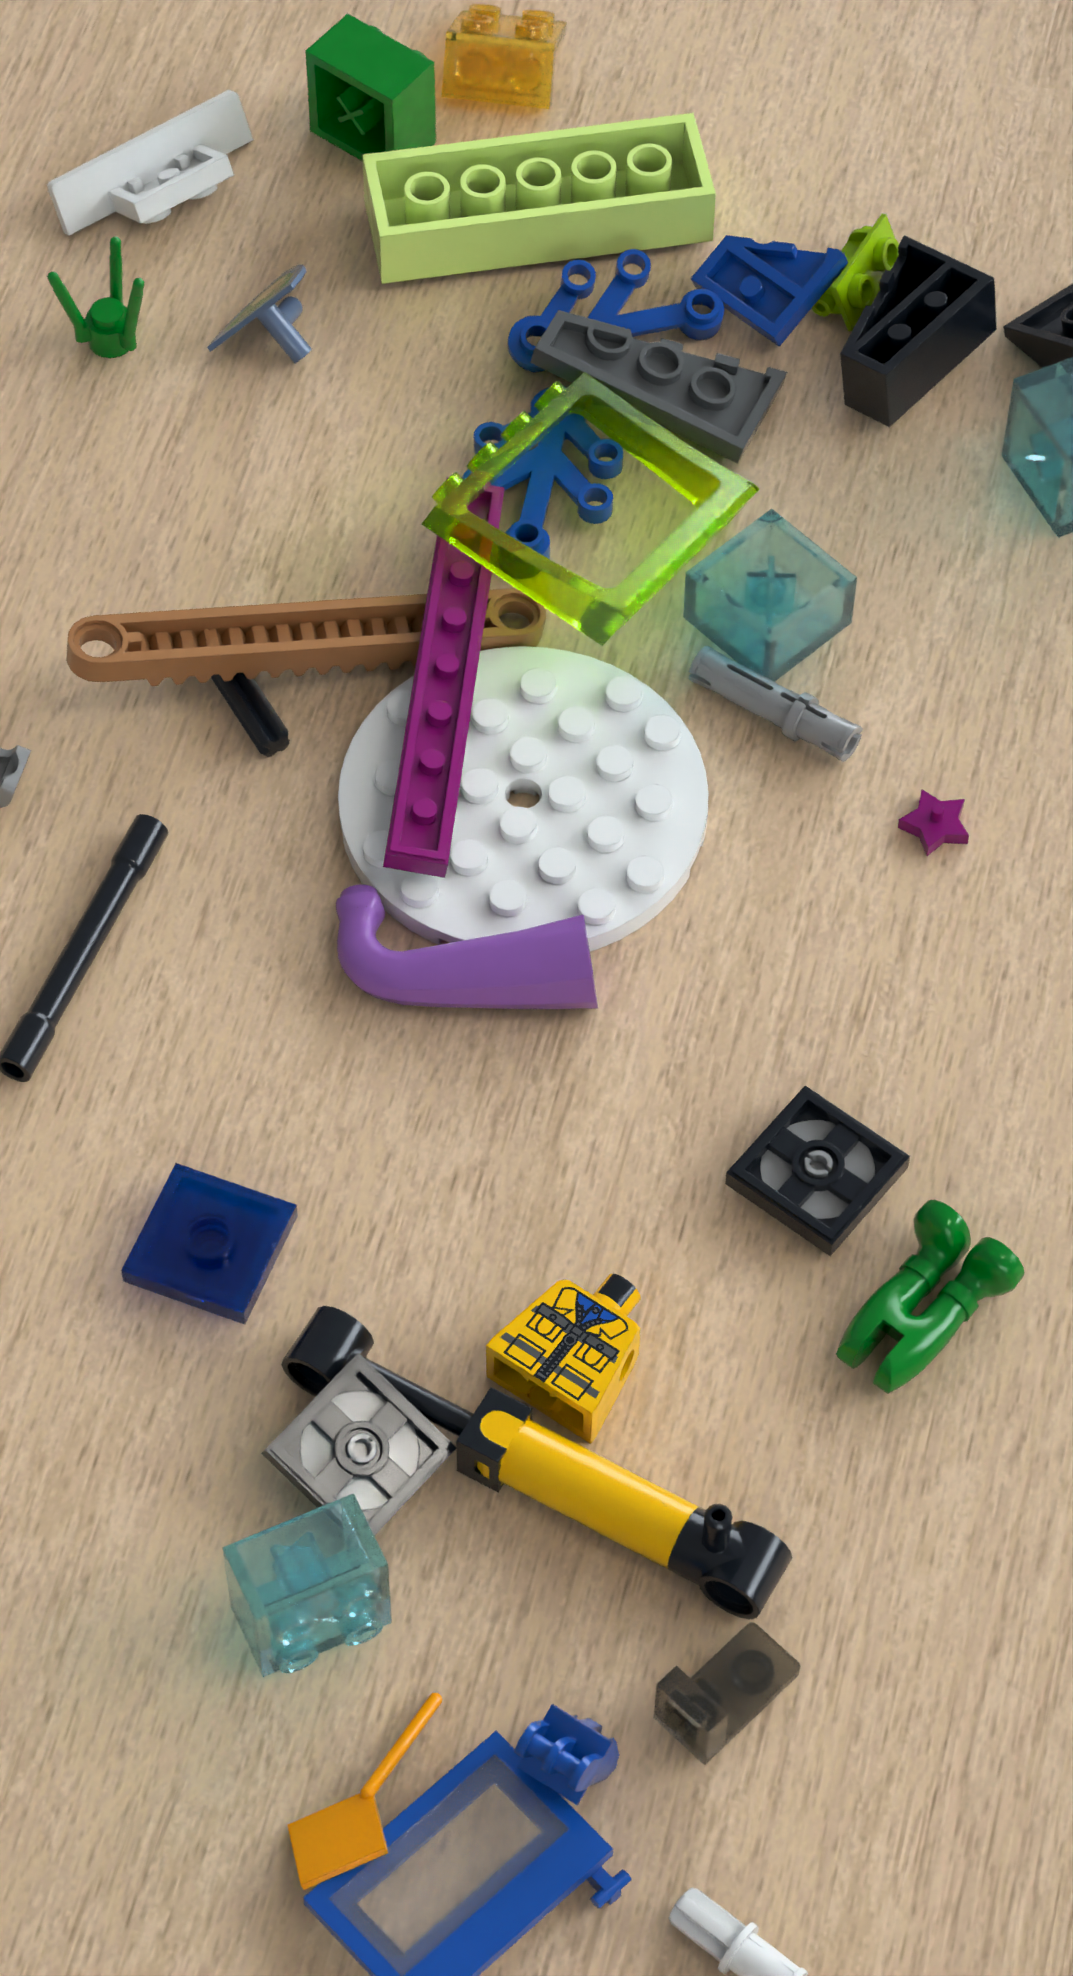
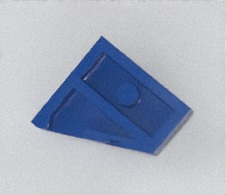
(769, 282)

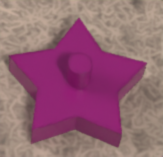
(935, 822)

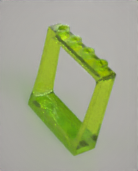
(584, 605)

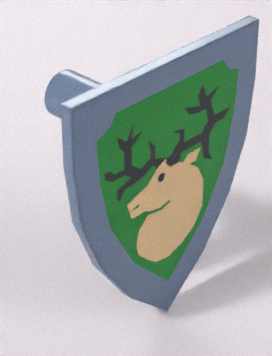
(275, 318)

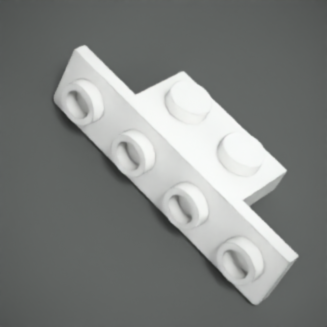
(156, 168)

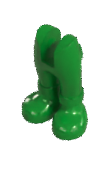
(943, 1241)

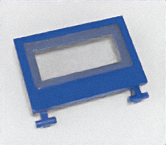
(465, 1872)

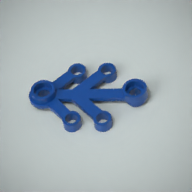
(606, 310)
(548, 464)

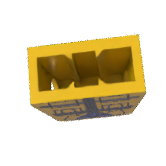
(570, 1352)

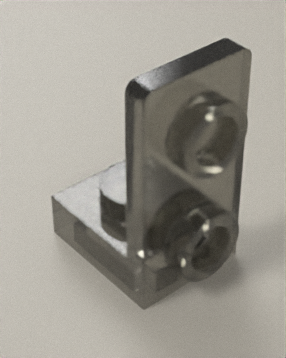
(725, 1692)

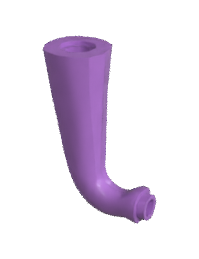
(510, 970)

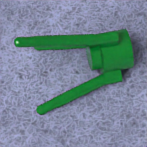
(108, 323)

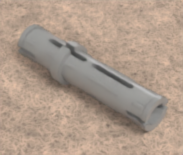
(796, 714)

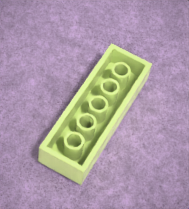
(538, 197)

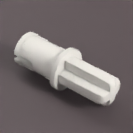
(728, 1939)

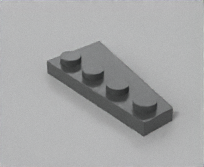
(683, 392)

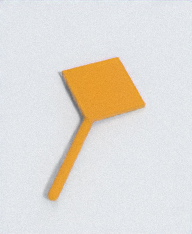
(351, 1829)

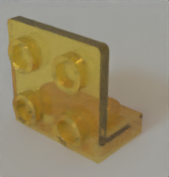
(502, 56)

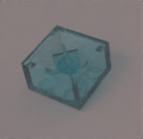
(1041, 441)
(769, 596)
(308, 1586)

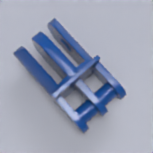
(566, 1753)

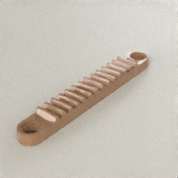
(277, 637)

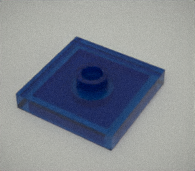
(210, 1243)

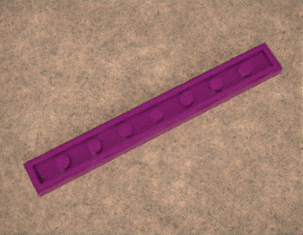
(441, 704)

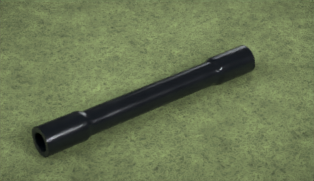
(37, 1026)

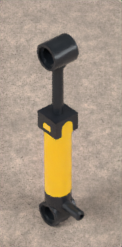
(502, 1445)

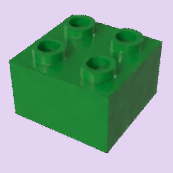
(369, 91)

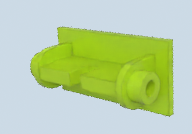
(868, 256)

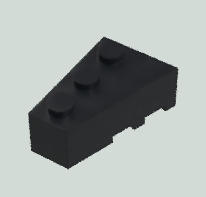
(915, 331)

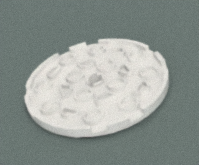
(612, 816)

